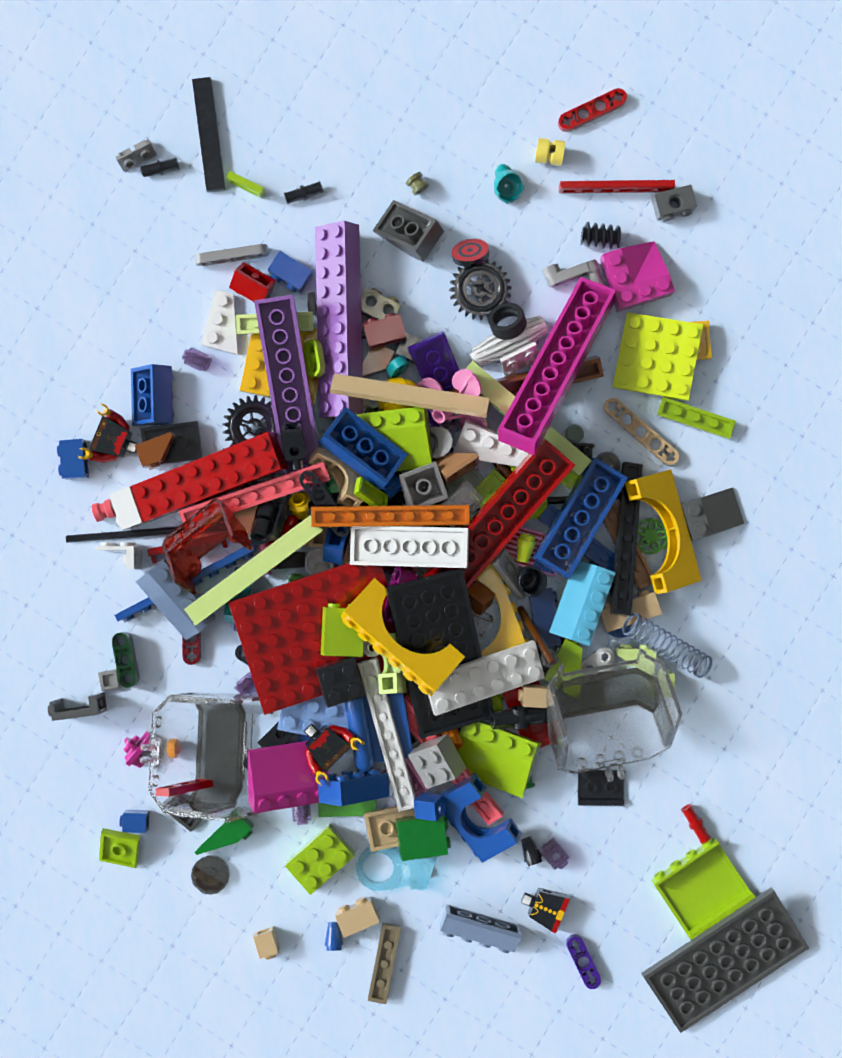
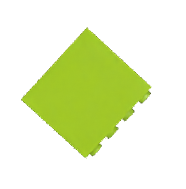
(702, 888)

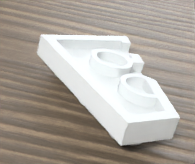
(221, 324)

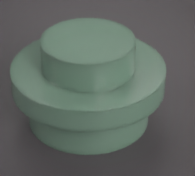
(574, 433)

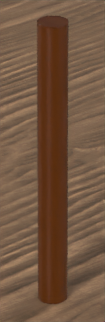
(536, 635)

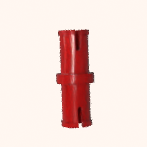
(695, 823)

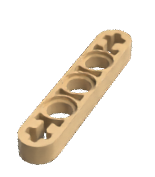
(650, 433)

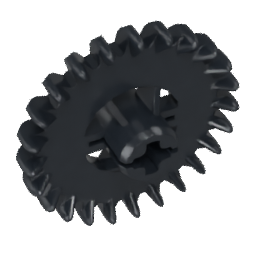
(463, 280)
(236, 418)

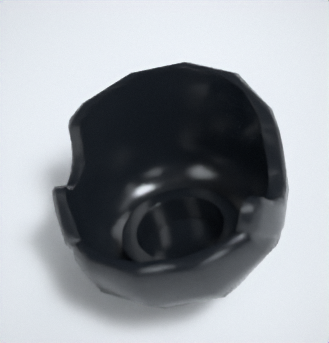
(531, 581)

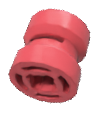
(103, 510)

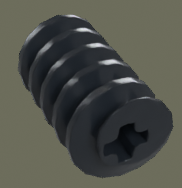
(600, 235)

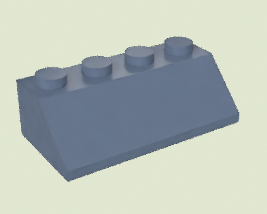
(171, 599)
(480, 928)

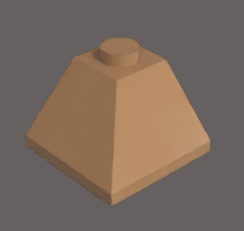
(455, 465)

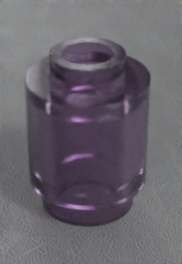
(197, 359)
(302, 814)

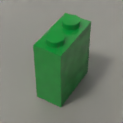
(422, 837)

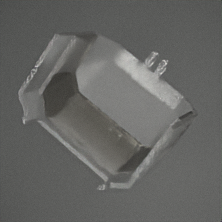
(611, 715)
(202, 739)

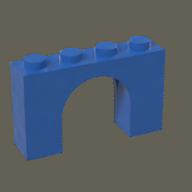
(483, 841)

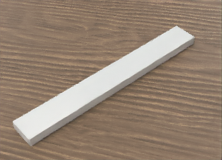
(387, 735)

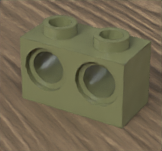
(377, 310)

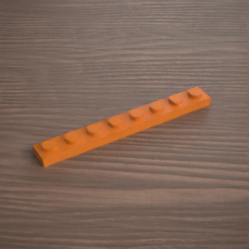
(389, 515)

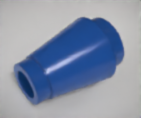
(333, 937)

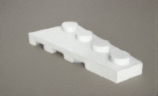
(486, 444)

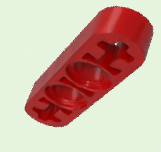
(593, 112)

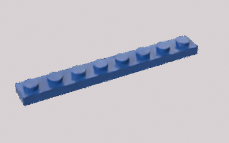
(211, 571)

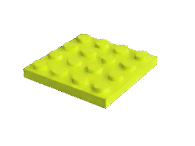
(657, 356)

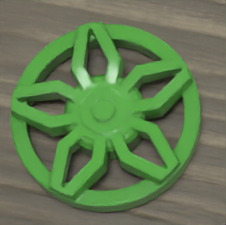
(650, 536)

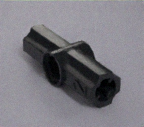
(517, 717)

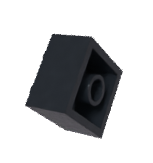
(339, 681)

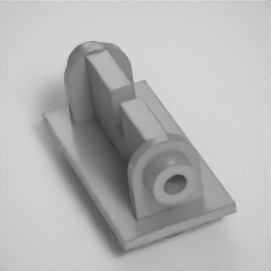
(143, 151)

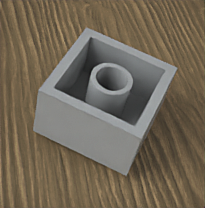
(437, 761)

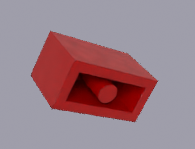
(251, 283)

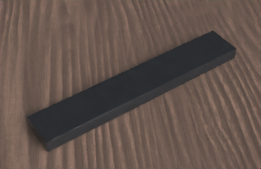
(208, 134)

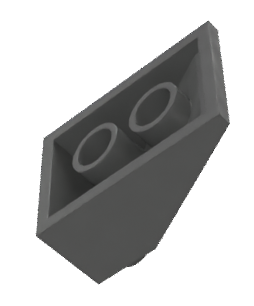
(409, 230)
(712, 514)

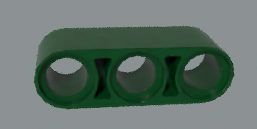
(123, 669)

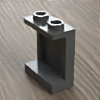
(96, 706)

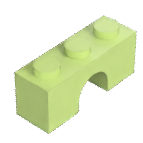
(392, 678)

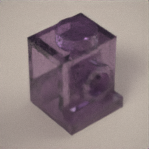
(549, 849)

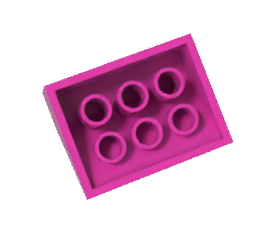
(280, 778)

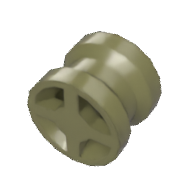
(417, 183)

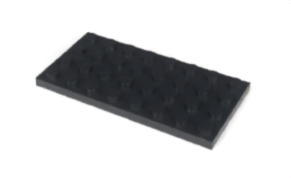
(426, 619)

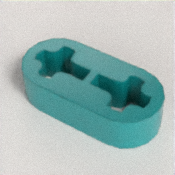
(397, 366)

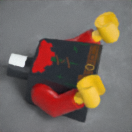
(110, 438)
(327, 747)

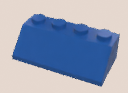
(362, 448)

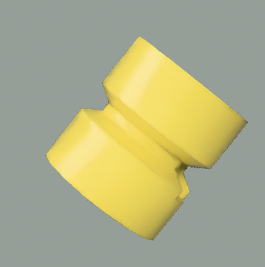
(543, 148)

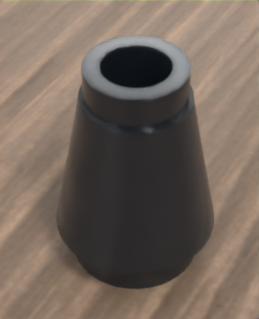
(530, 851)

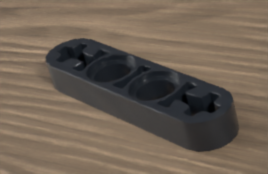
(327, 501)

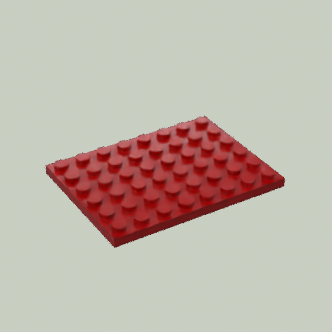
(284, 631)

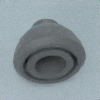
(610, 459)

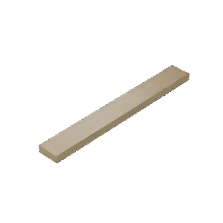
(410, 395)

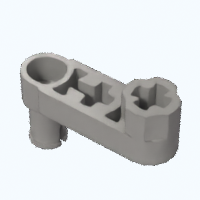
(556, 277)

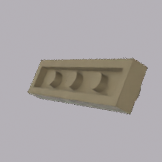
(384, 963)

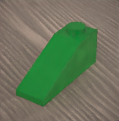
(226, 835)

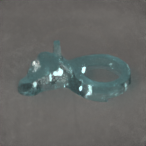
(405, 873)

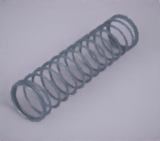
(631, 631)

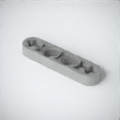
(231, 255)

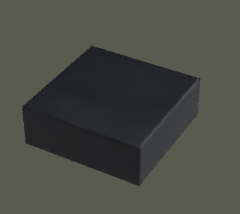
(311, 302)

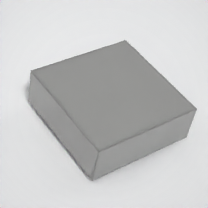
(109, 680)

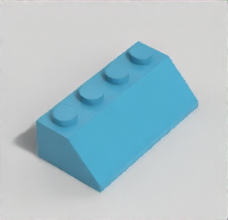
(582, 603)

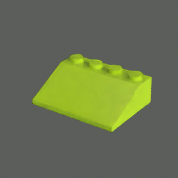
(406, 429)
(499, 756)

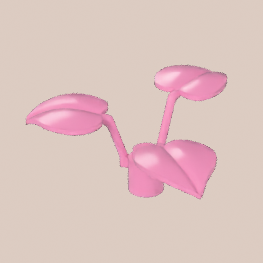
(466, 383)

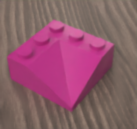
(636, 275)

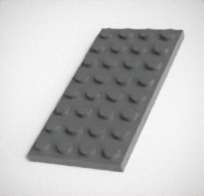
(725, 960)

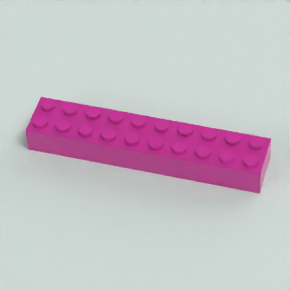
(556, 366)

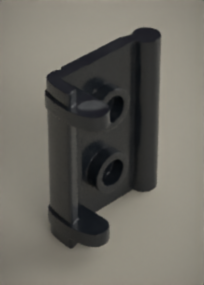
(597, 791)

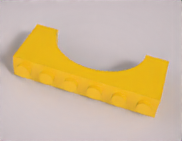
(680, 562)
(510, 629)
(424, 669)

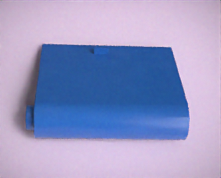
(362, 726)

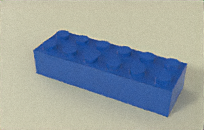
(579, 518)

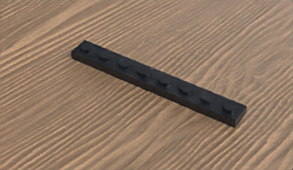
(626, 545)

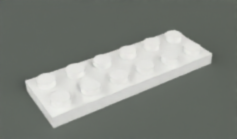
(409, 546)
(488, 677)

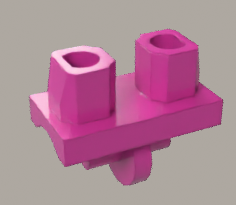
(133, 756)

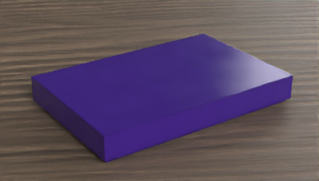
(435, 360)

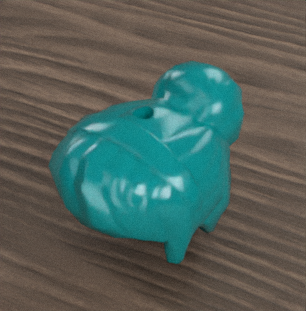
(506, 176)

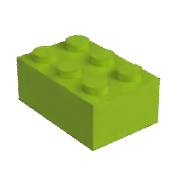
(320, 859)

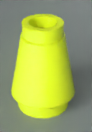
(525, 547)

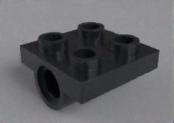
(269, 522)

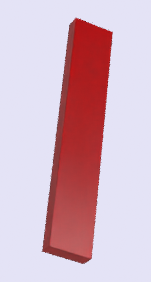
(616, 186)

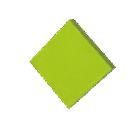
(119, 848)

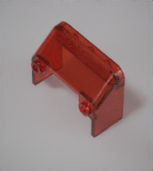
(199, 536)

